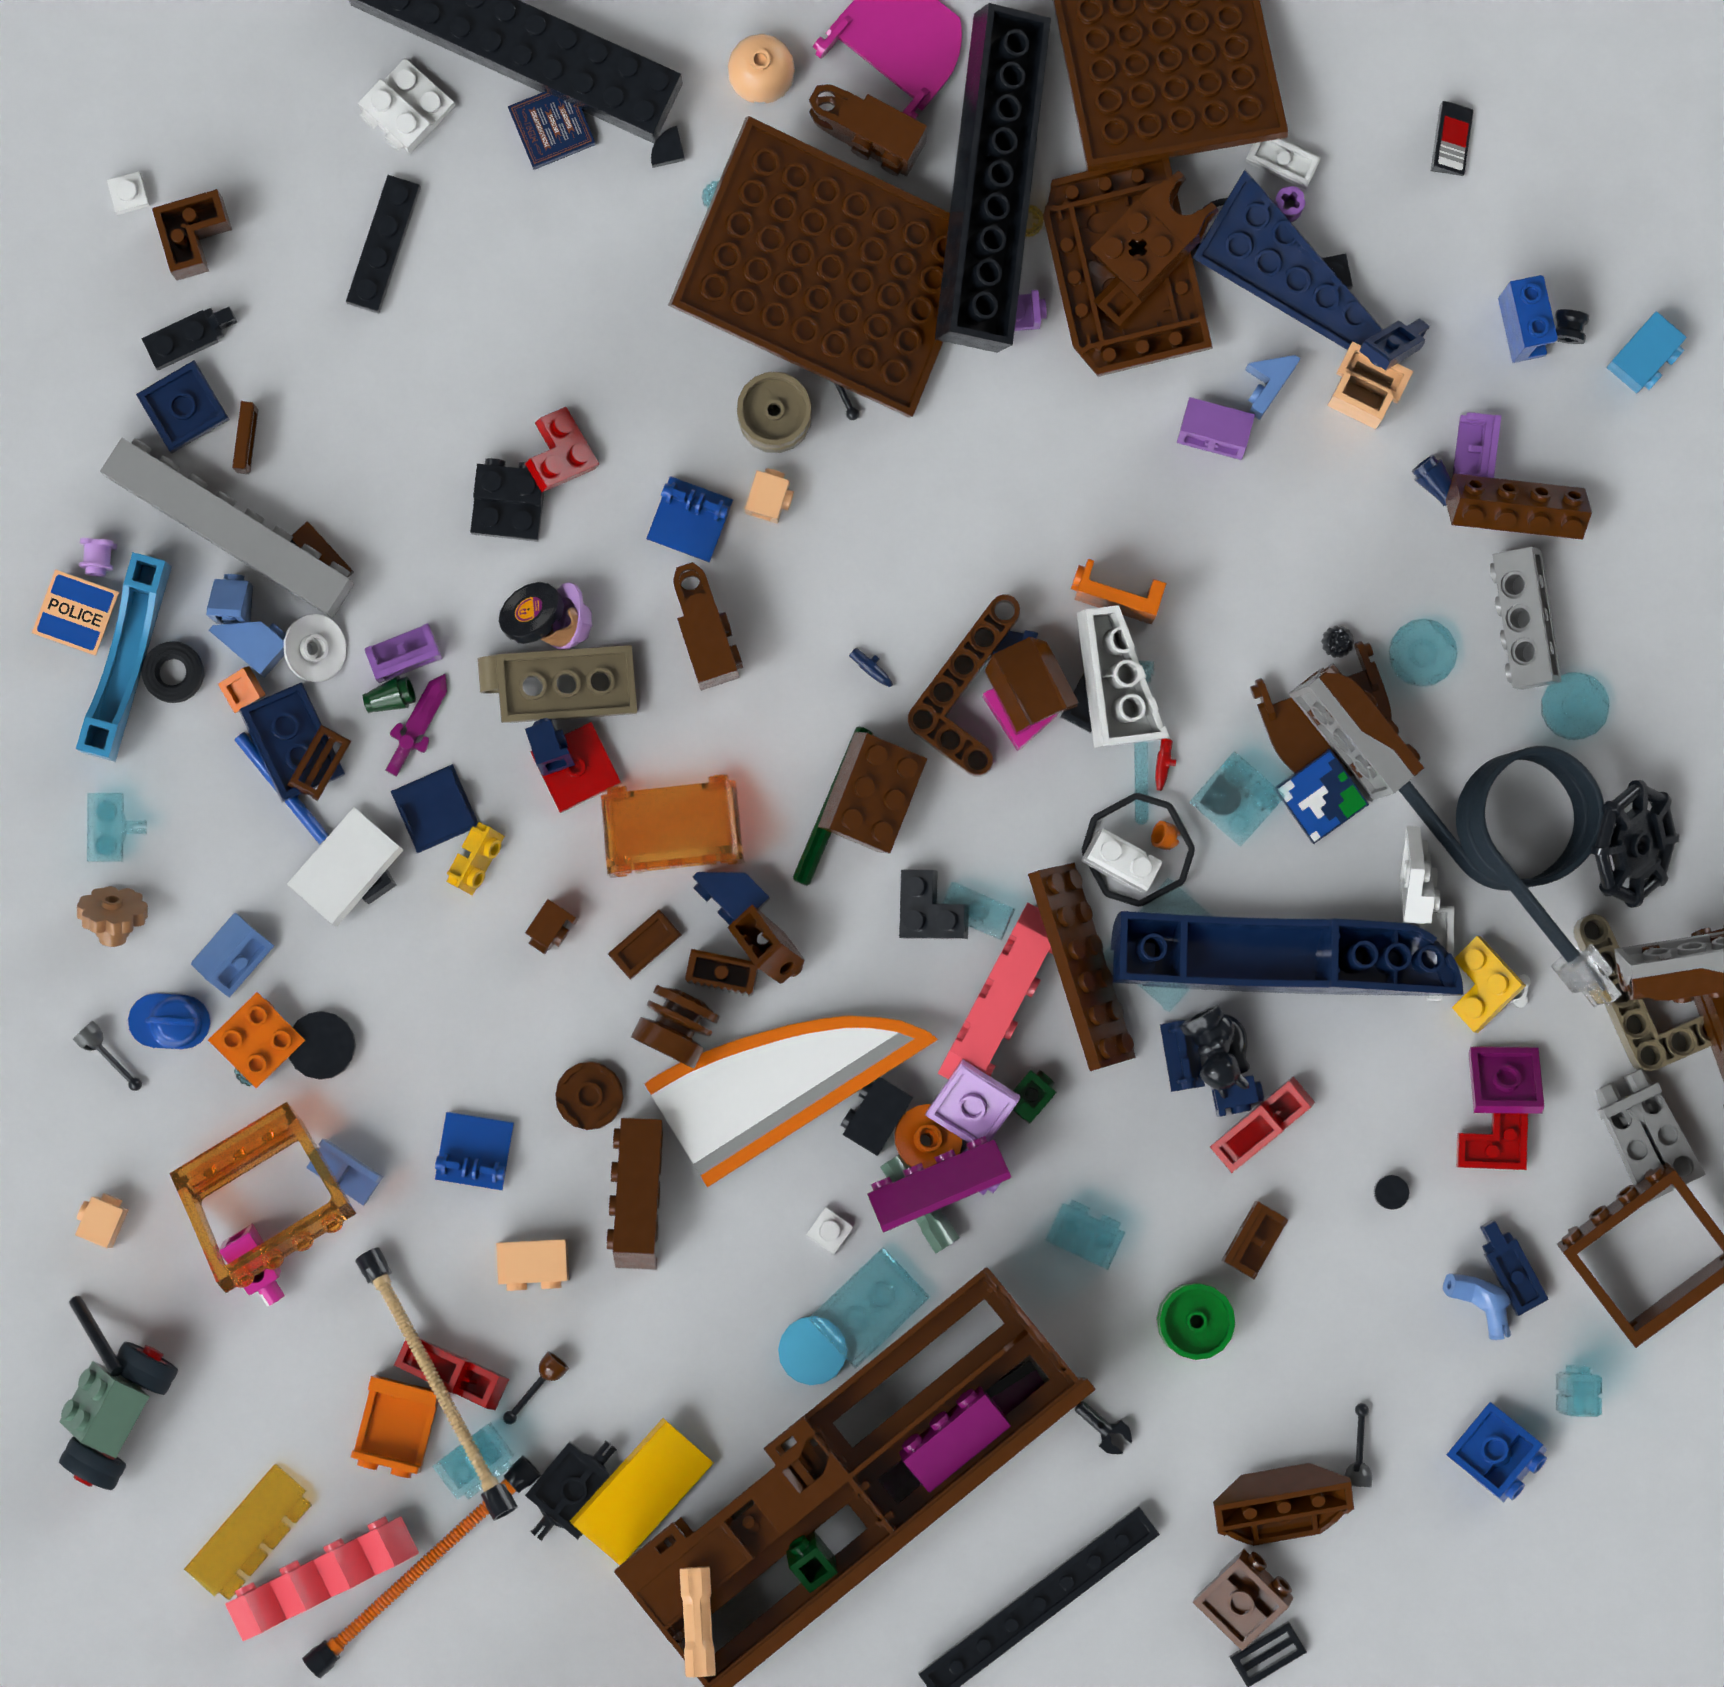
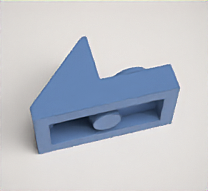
(1272, 373)

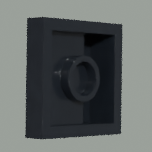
(506, 502)

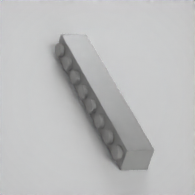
(228, 527)

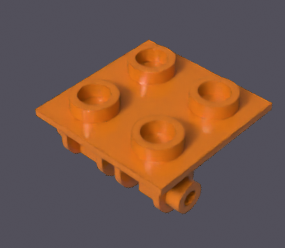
(256, 1039)

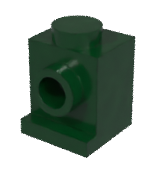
(1043, 1084)

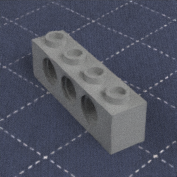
(1544, 666)

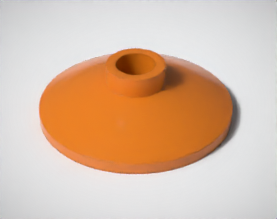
(908, 1135)

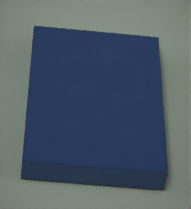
(282, 732)

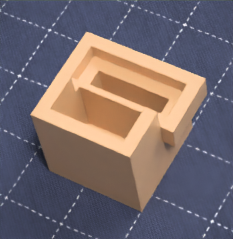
(1367, 389)

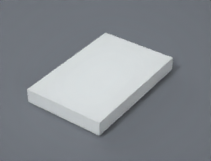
(345, 867)

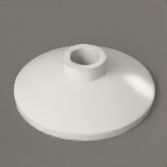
(327, 646)

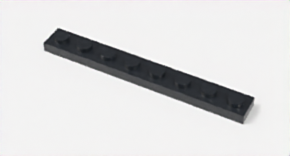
(1041, 1601)

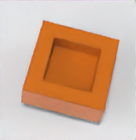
(241, 689)

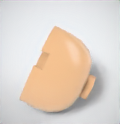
(761, 68)

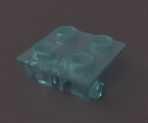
(1237, 798)

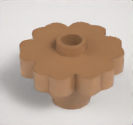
(112, 913)

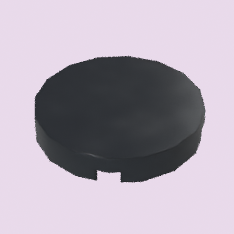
(326, 1047)

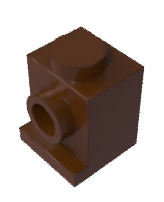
(549, 927)

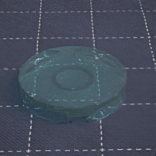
(1422, 652)
(1575, 706)

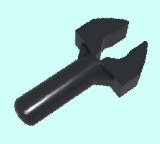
(1103, 1427)

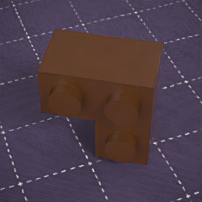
(184, 224)

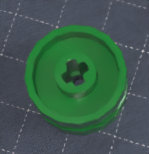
(1175, 1316)

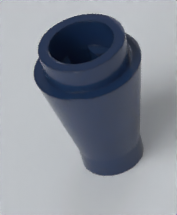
(1433, 477)

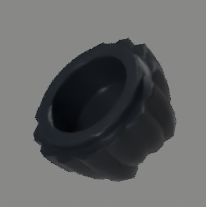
(1337, 641)

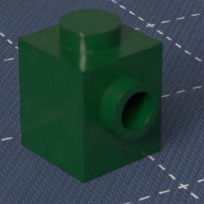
(811, 1561)

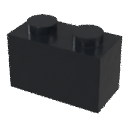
(876, 1115)

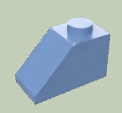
(230, 600)
(254, 643)

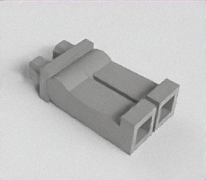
(1646, 1110)

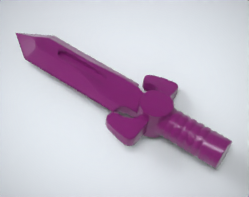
(417, 724)

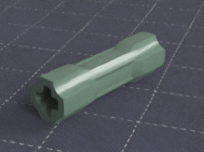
(933, 1225)

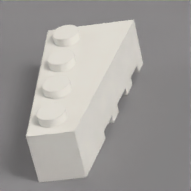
(1116, 682)

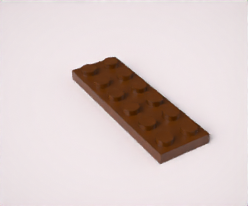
(1082, 966)

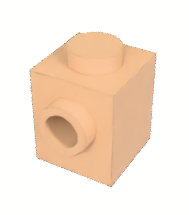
(769, 495)
(101, 1220)

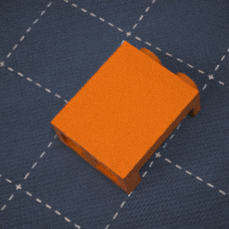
(1103, 596)
(395, 1426)

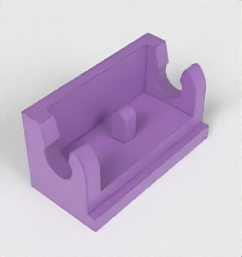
(1215, 428)
(1477, 444)
(403, 653)

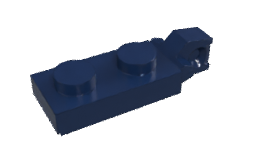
(1394, 343)
(1512, 1269)

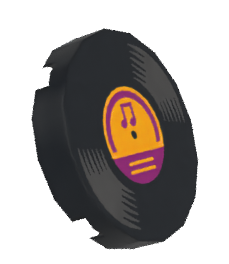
(531, 612)

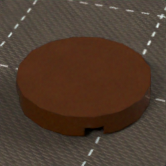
(589, 1095)

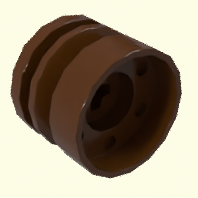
(675, 1025)

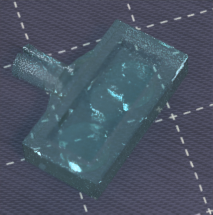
(108, 827)

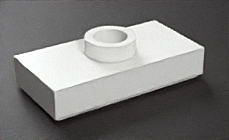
(1284, 161)

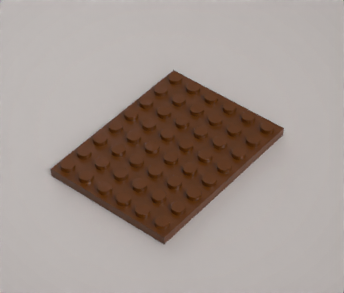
(820, 267)

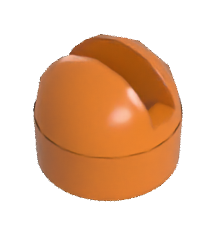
(1165, 835)

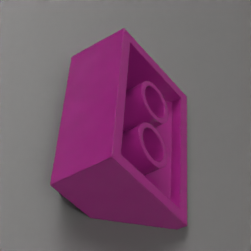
(954, 1438)

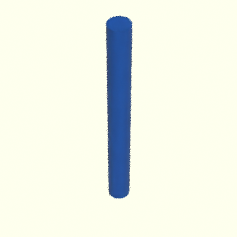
(294, 804)

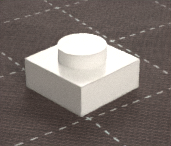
(128, 193)
(829, 1231)

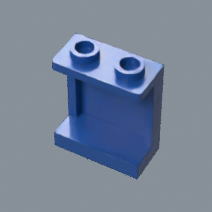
(1527, 318)

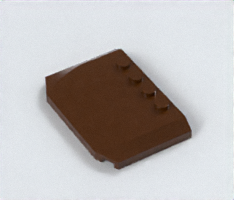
(1166, 322)

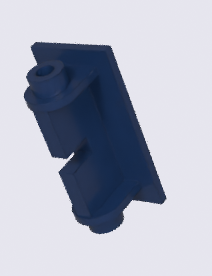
(1181, 1057)

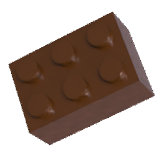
(872, 792)

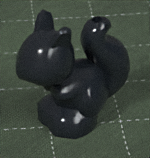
(1225, 1045)

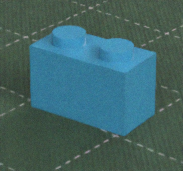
(1646, 353)

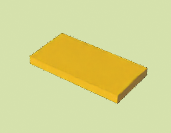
(641, 1491)

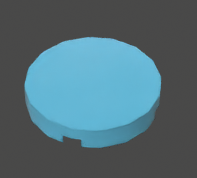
(808, 1354)

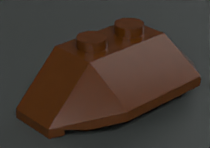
(1282, 1504)

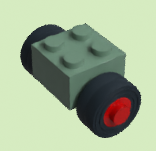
(106, 1411)

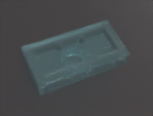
(984, 912)

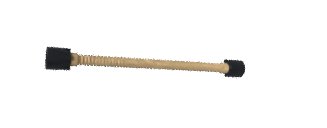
(495, 1495)

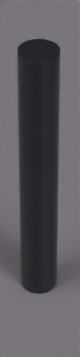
(96, 1336)

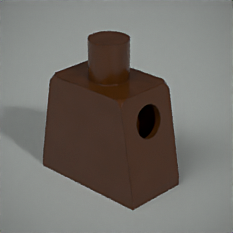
(775, 958)

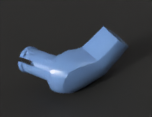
(1485, 1296)

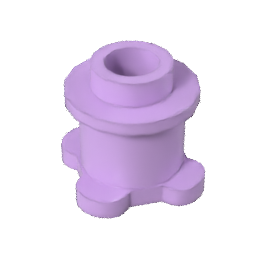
(97, 556)

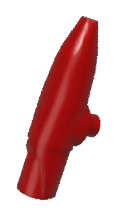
(1163, 763)

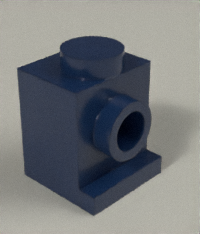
(549, 747)
(1238, 1098)

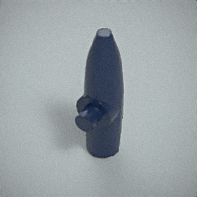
(870, 667)

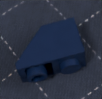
(731, 891)

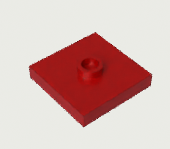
(588, 776)

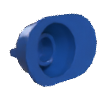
(169, 1021)

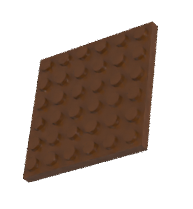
(1168, 77)

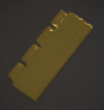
(239, 1538)

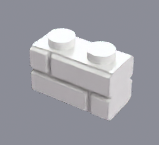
(1121, 861)

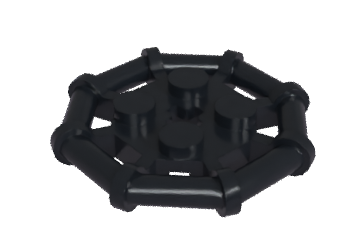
(1635, 843)

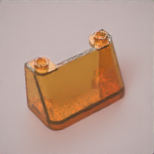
(672, 827)

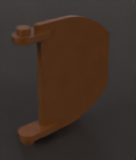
(1294, 734)

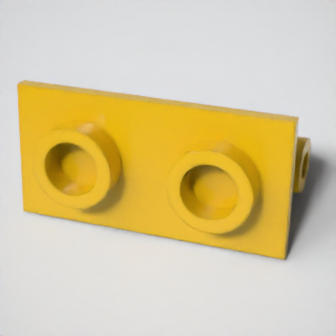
(470, 872)

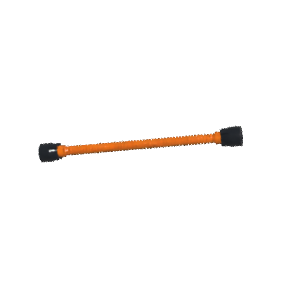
(324, 1656)

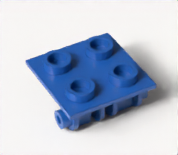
(689, 519)
(474, 1151)

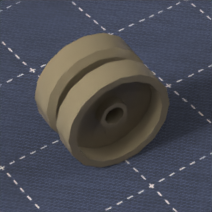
(777, 432)

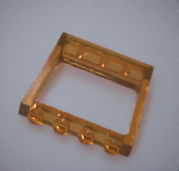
(234, 1158)

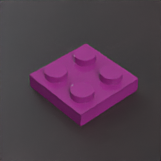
(1506, 1080)

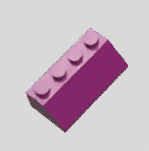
(938, 1185)

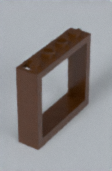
(1606, 1218)

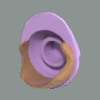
(575, 621)

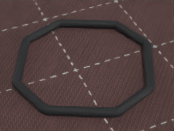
(1191, 849)

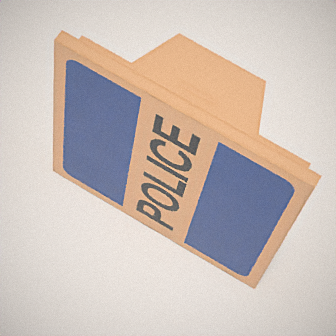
(75, 612)

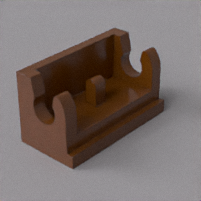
(1254, 1239)

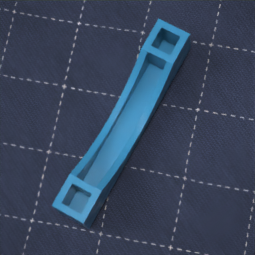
(135, 624)

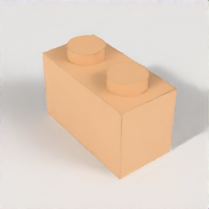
(532, 1263)

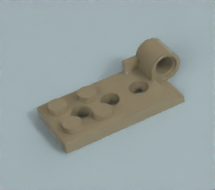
(507, 673)

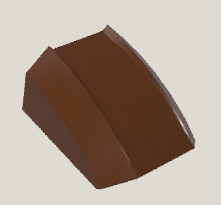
(1029, 683)

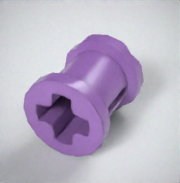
(1297, 196)

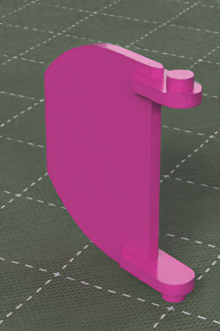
(904, 40)

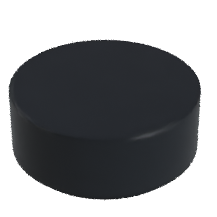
(1391, 1192)

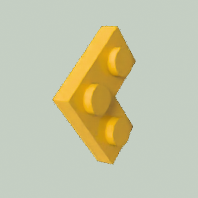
(1493, 985)

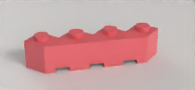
(1001, 995)
(321, 1578)

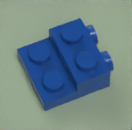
(1498, 1453)

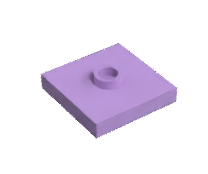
(972, 1104)

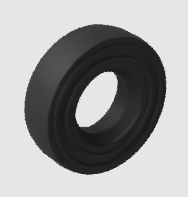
(163, 653)

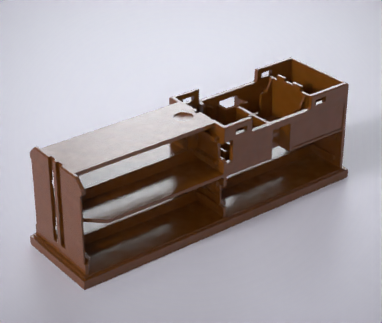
(820, 1480)

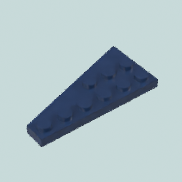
(1273, 260)

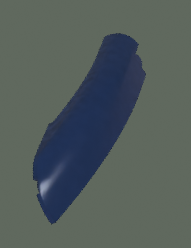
(1281, 955)

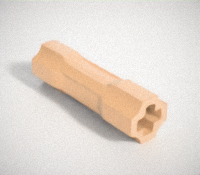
(699, 1646)

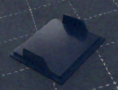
(434, 808)

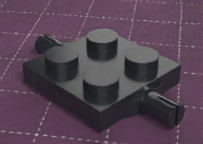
(568, 1486)

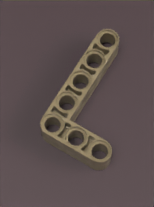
(1619, 1012)

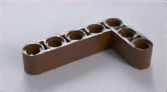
(959, 684)

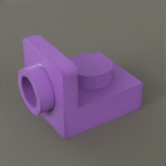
(1030, 311)

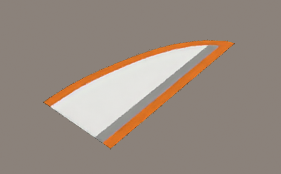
(775, 1083)

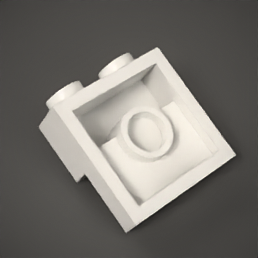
(405, 106)
(1417, 879)

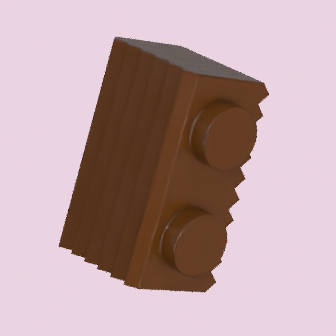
(721, 972)

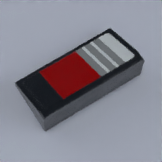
(1451, 139)

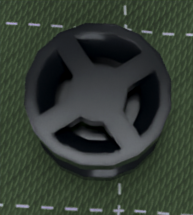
(1571, 326)

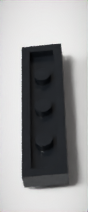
(383, 244)

